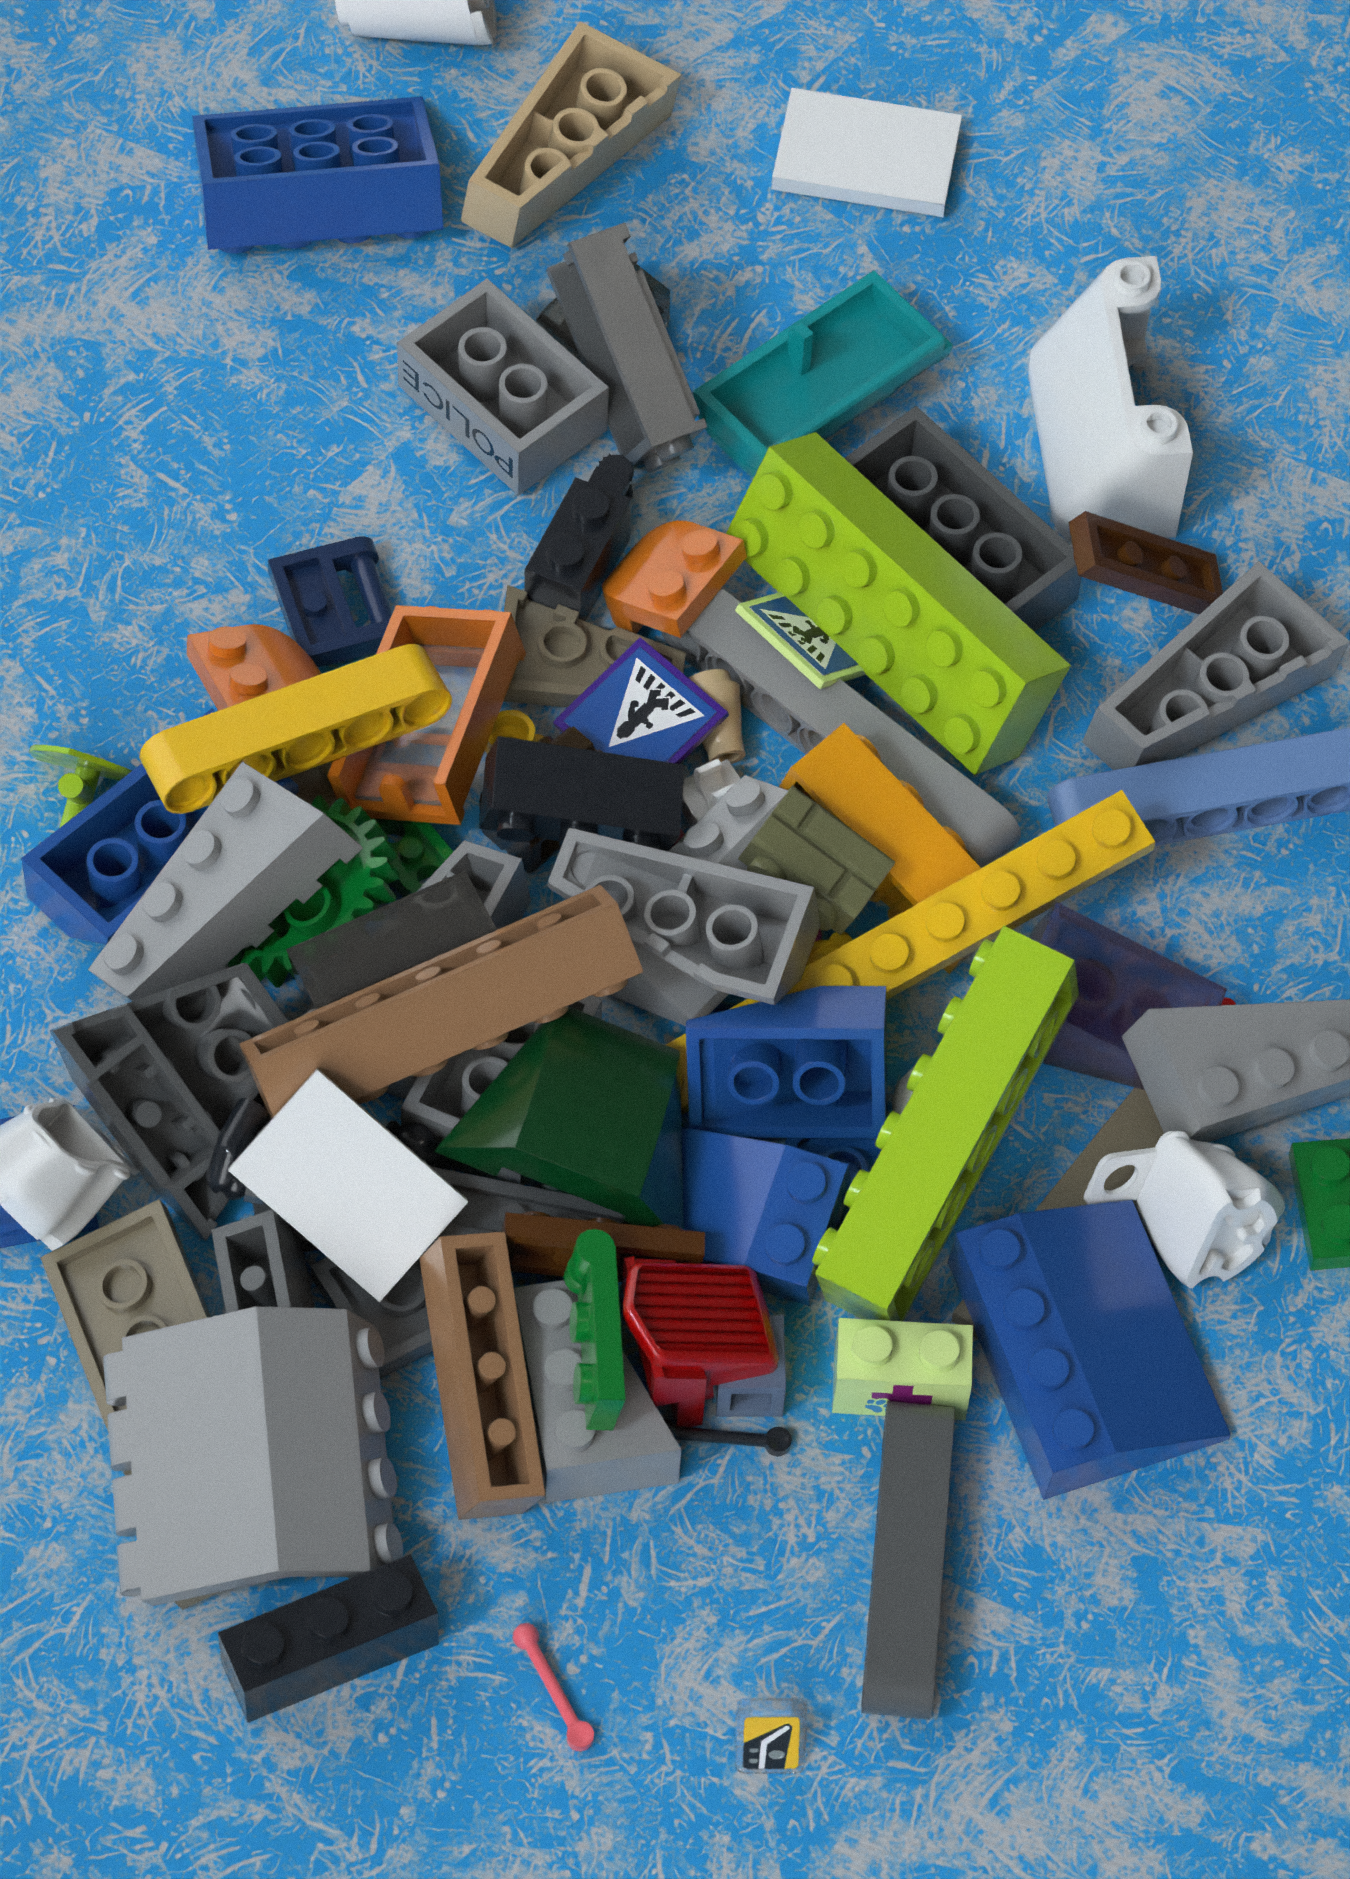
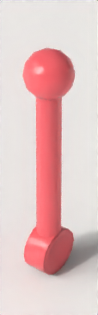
(579, 1733)

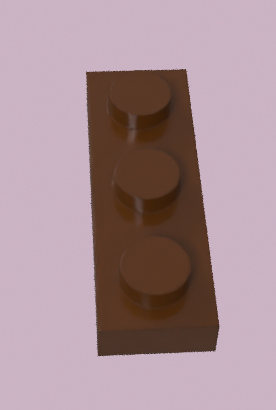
(1144, 563)
(546, 1243)

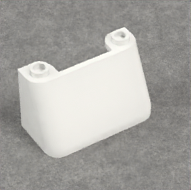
(1092, 438)

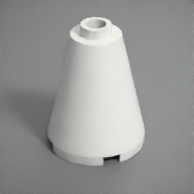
(421, 20)

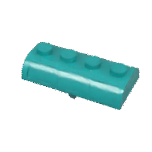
(819, 371)

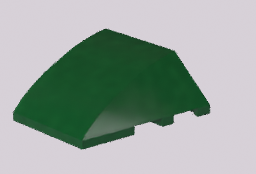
(587, 1116)

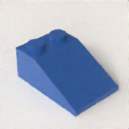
(792, 1066)
(762, 1206)

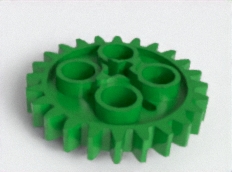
(345, 894)

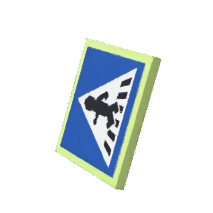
(799, 640)

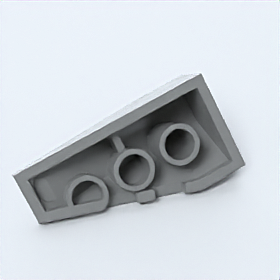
(705, 918)

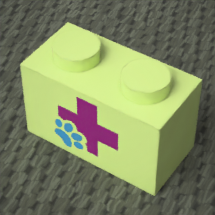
(901, 1364)

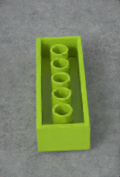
(897, 603)
(947, 1128)

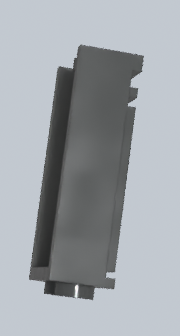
(626, 348)

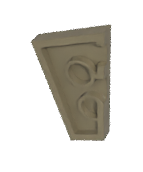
(565, 652)

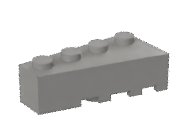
(223, 886)
(1240, 1064)

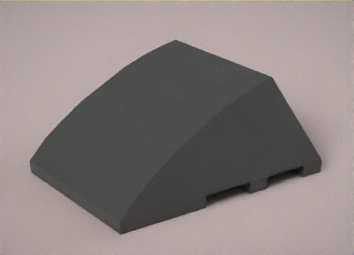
(170, 1076)

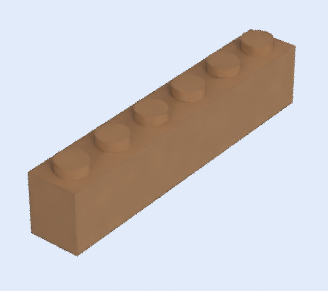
(451, 1003)

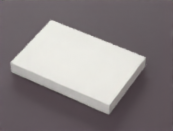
(866, 152)
(348, 1185)

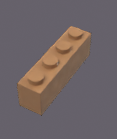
(481, 1375)

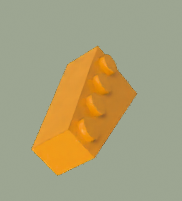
(860, 791)

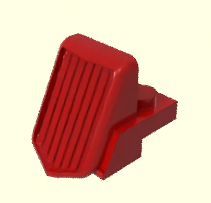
(696, 1330)

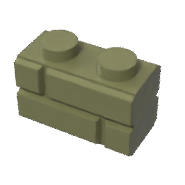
(818, 850)

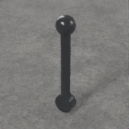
(776, 1440)

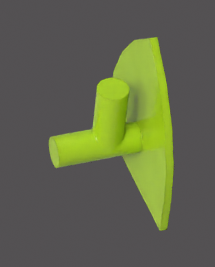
(82, 784)

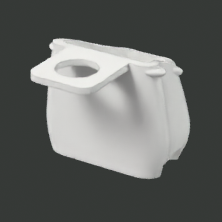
(57, 1170)
(1196, 1205)

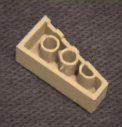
(568, 131)

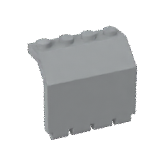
(250, 1452)

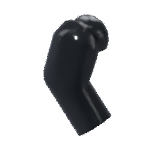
(232, 1140)

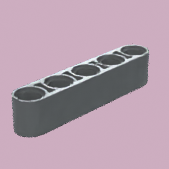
(908, 1560)

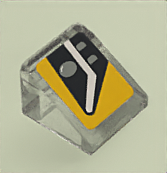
(770, 1735)

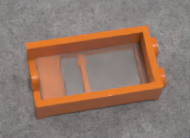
(432, 769)

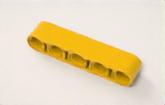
(297, 726)

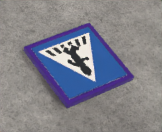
(643, 709)

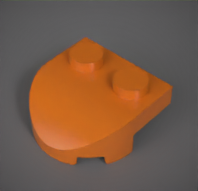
(671, 577)
(247, 662)

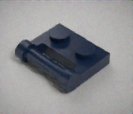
(316, 603)

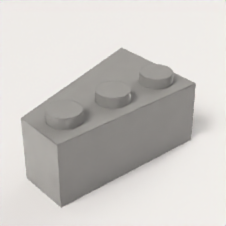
(575, 1459)

